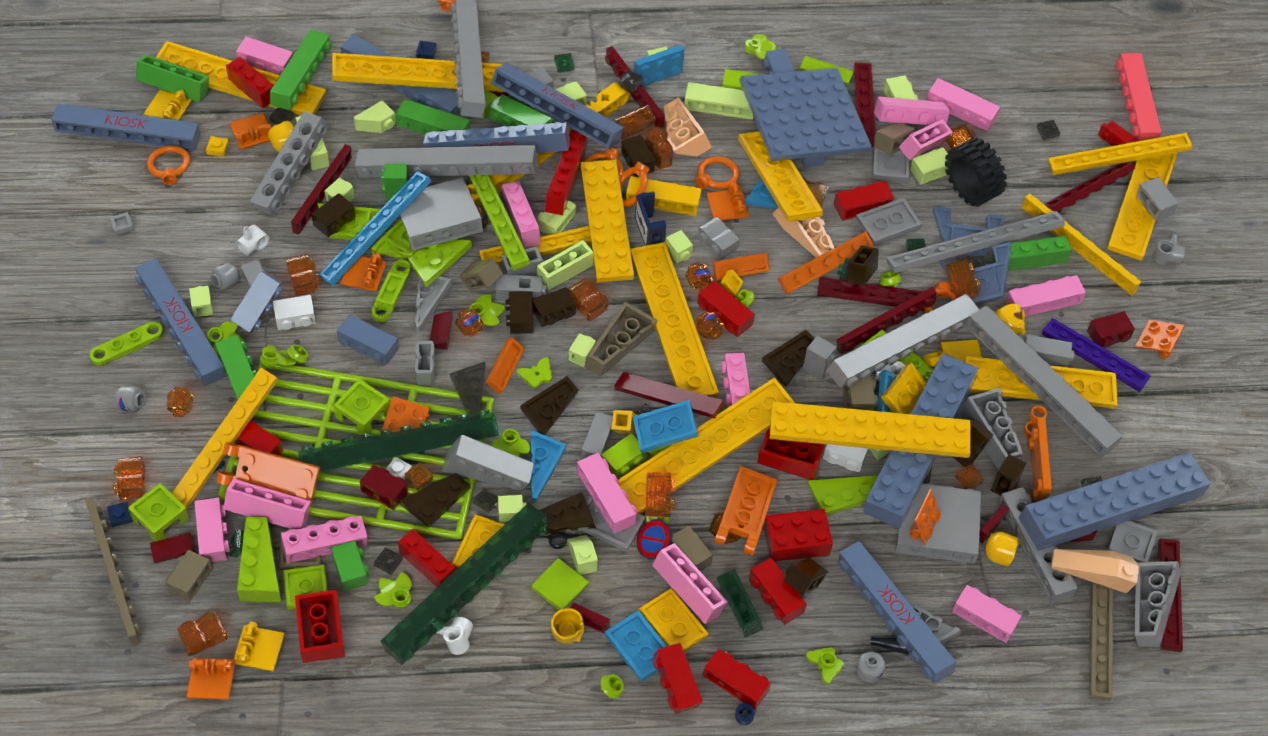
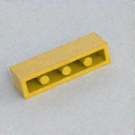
(669, 196)

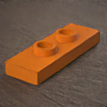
(741, 265)
(505, 365)

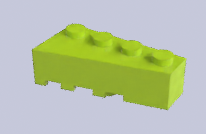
(257, 567)

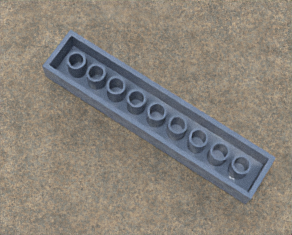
(906, 471)
(1113, 501)

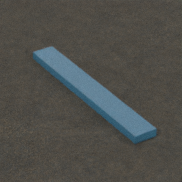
(374, 228)

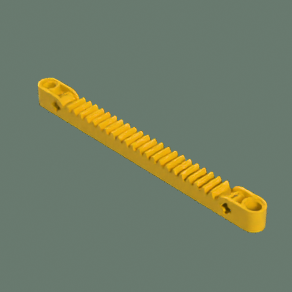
(607, 102)

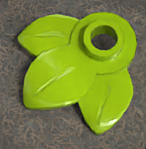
(759, 45)
(488, 310)
(225, 331)
(272, 357)
(514, 447)
(392, 590)

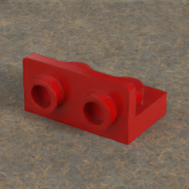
(1115, 134)

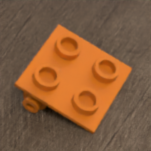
(250, 131)
(728, 203)
(365, 273)
(1160, 337)
(405, 413)
(926, 519)
(210, 678)

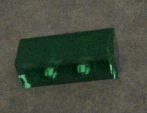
(739, 603)

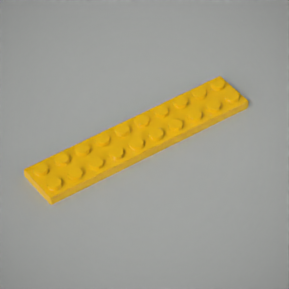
(402, 71)
(218, 79)
(674, 324)
(870, 429)
(715, 442)

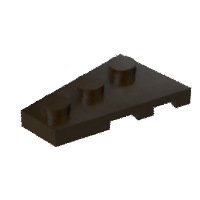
(789, 357)
(549, 404)
(435, 499)
(568, 514)

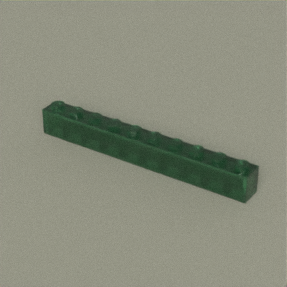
(399, 443)
(464, 584)

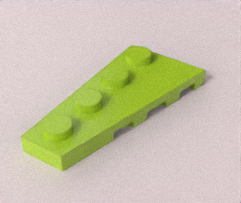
(841, 493)

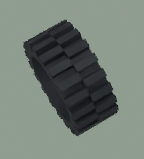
(975, 172)

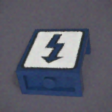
(650, 232)

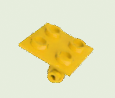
(168, 105)
(258, 647)

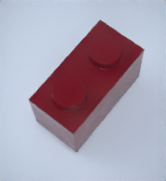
(1111, 329)
(383, 486)

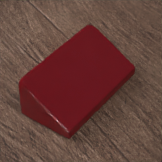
(441, 330)

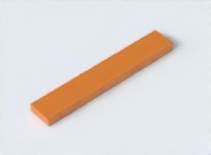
(823, 263)

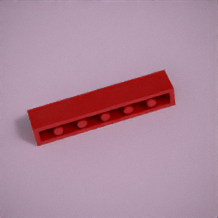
(566, 174)

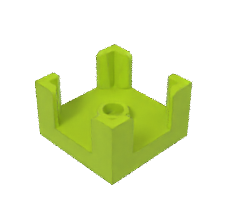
(361, 405)
(158, 511)

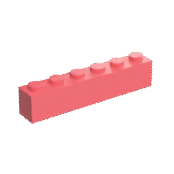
(1138, 96)

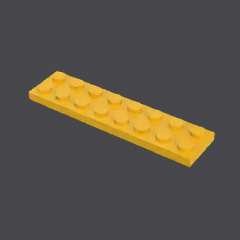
(781, 180)
(606, 221)
(1134, 221)
(1094, 386)

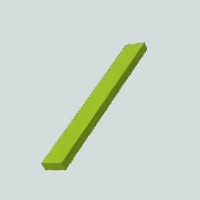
(500, 221)

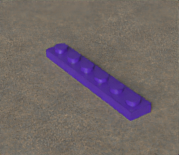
(1097, 355)

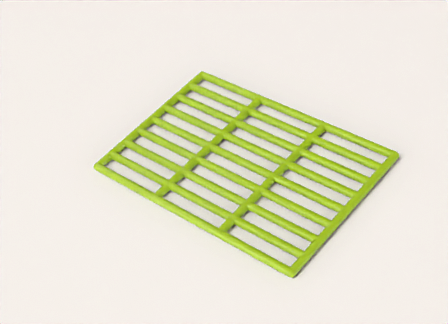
(325, 424)

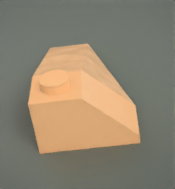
(684, 131)
(807, 232)
(1098, 566)

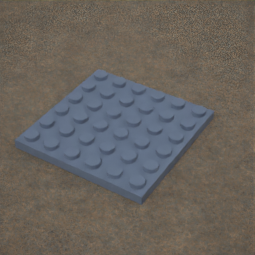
(805, 114)

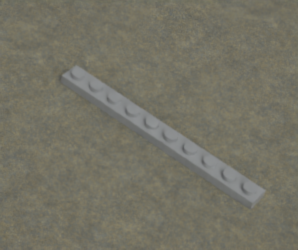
(975, 242)

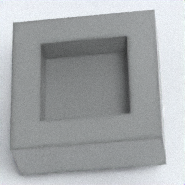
(121, 223)

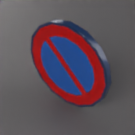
(653, 538)

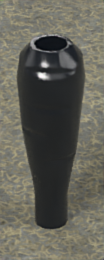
(889, 643)

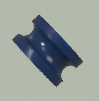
(747, 707)

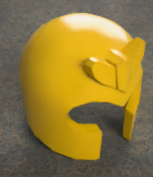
(279, 134)
(1006, 314)
(1001, 548)
(567, 626)

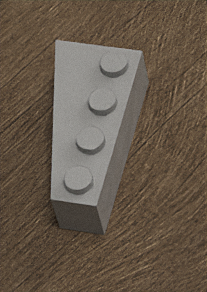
(991, 412)
(487, 464)
(1154, 599)

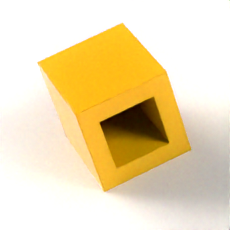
(623, 422)

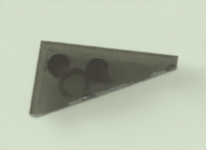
(469, 387)

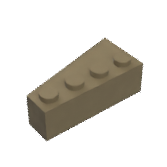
(621, 336)

